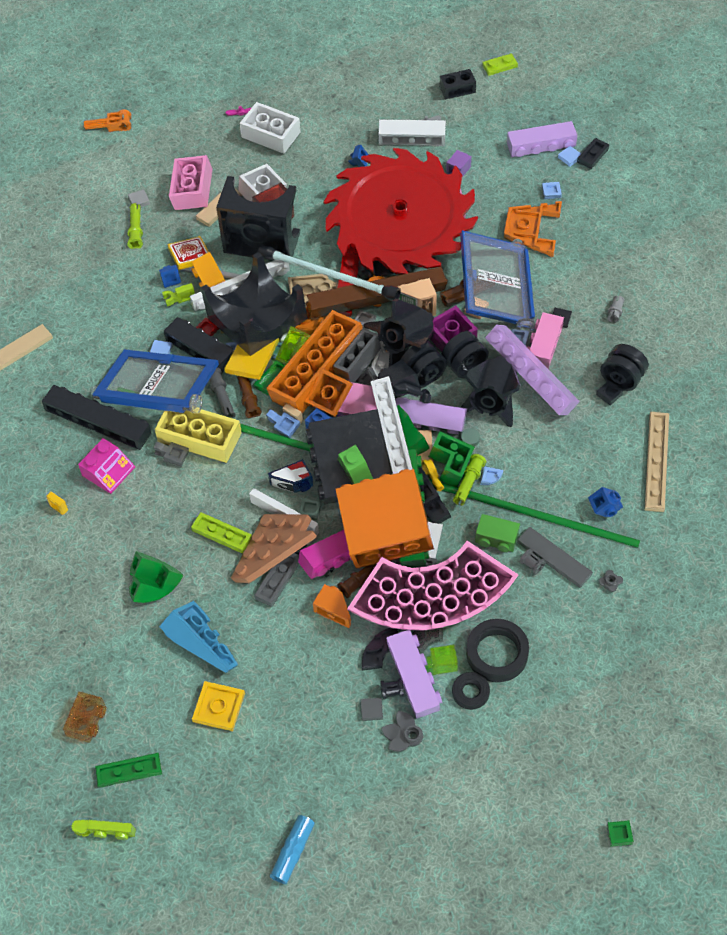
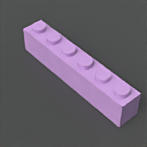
(532, 370)

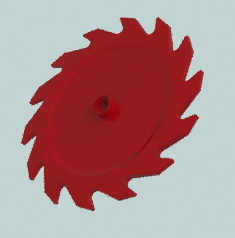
(400, 211)

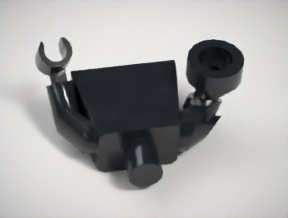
(404, 381)

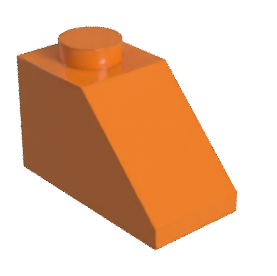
(332, 605)

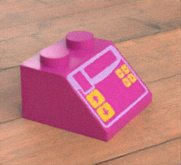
(106, 466)

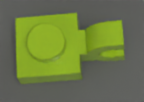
(180, 295)

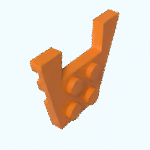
(524, 224)

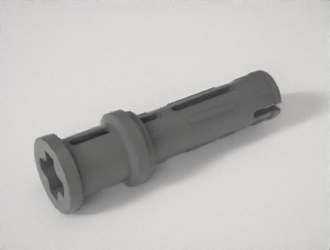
(218, 386)

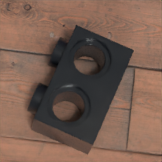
(457, 84)

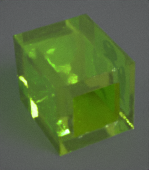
(442, 660)

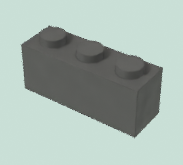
(357, 356)

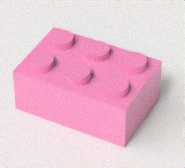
(190, 182)

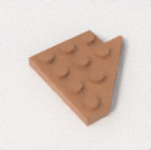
(271, 543)

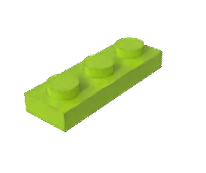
(221, 532)

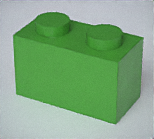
(497, 533)

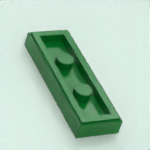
(128, 770)

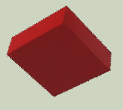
(208, 327)

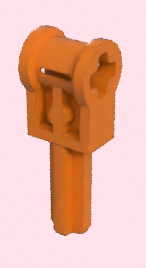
(114, 122)

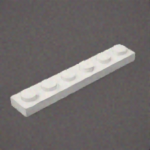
(275, 269)
(391, 425)

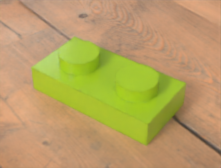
(500, 64)

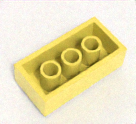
(201, 433)

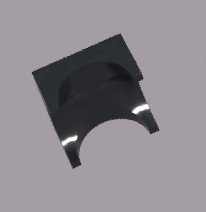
(250, 224)
(256, 310)

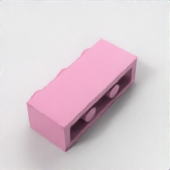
(546, 337)

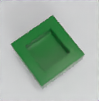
(620, 833)

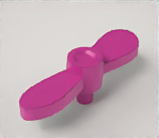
(240, 111)

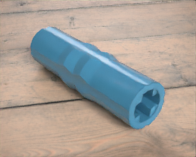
(292, 849)

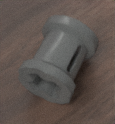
(532, 561)

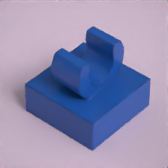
(356, 156)
(170, 275)

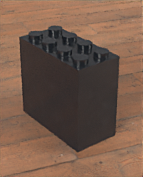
(338, 434)

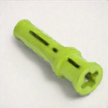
(135, 232)
(471, 474)

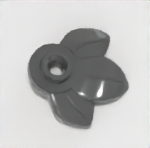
(400, 732)

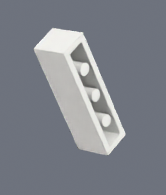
(412, 132)

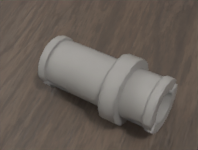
(615, 310)

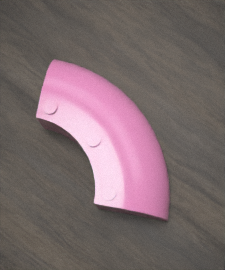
(432, 594)

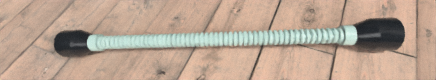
(389, 292)

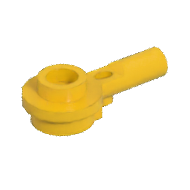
(430, 470)

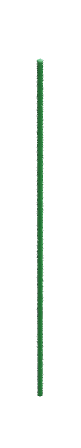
(473, 495)

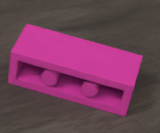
(325, 554)

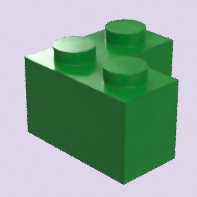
(453, 454)

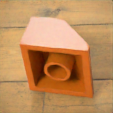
(328, 393)

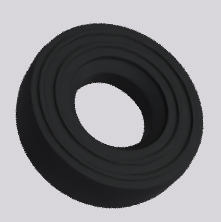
(470, 678)

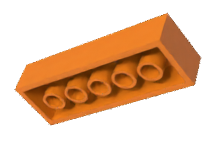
(317, 353)

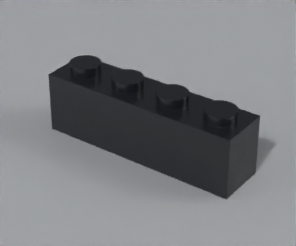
(197, 342)

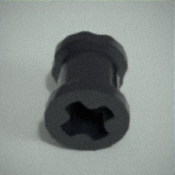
(392, 688)

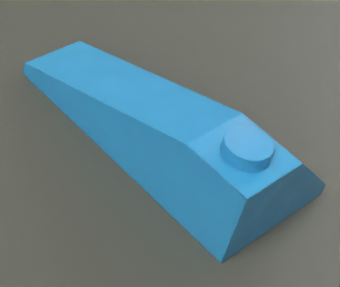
(189, 629)

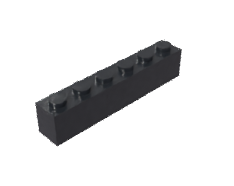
(97, 417)

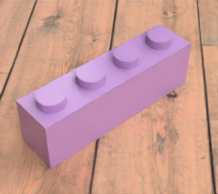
(541, 139)
(434, 415)
(413, 673)

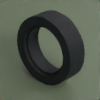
(497, 627)

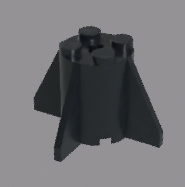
(405, 328)
(492, 388)

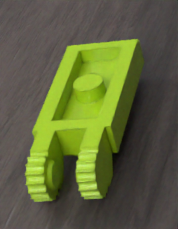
(102, 828)

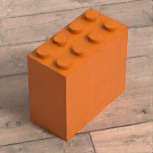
(384, 518)

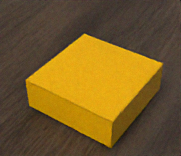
(57, 503)

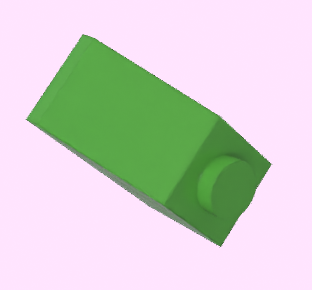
(354, 465)

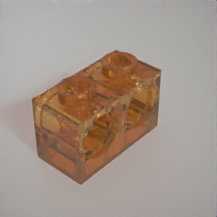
(79, 716)

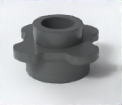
(611, 586)

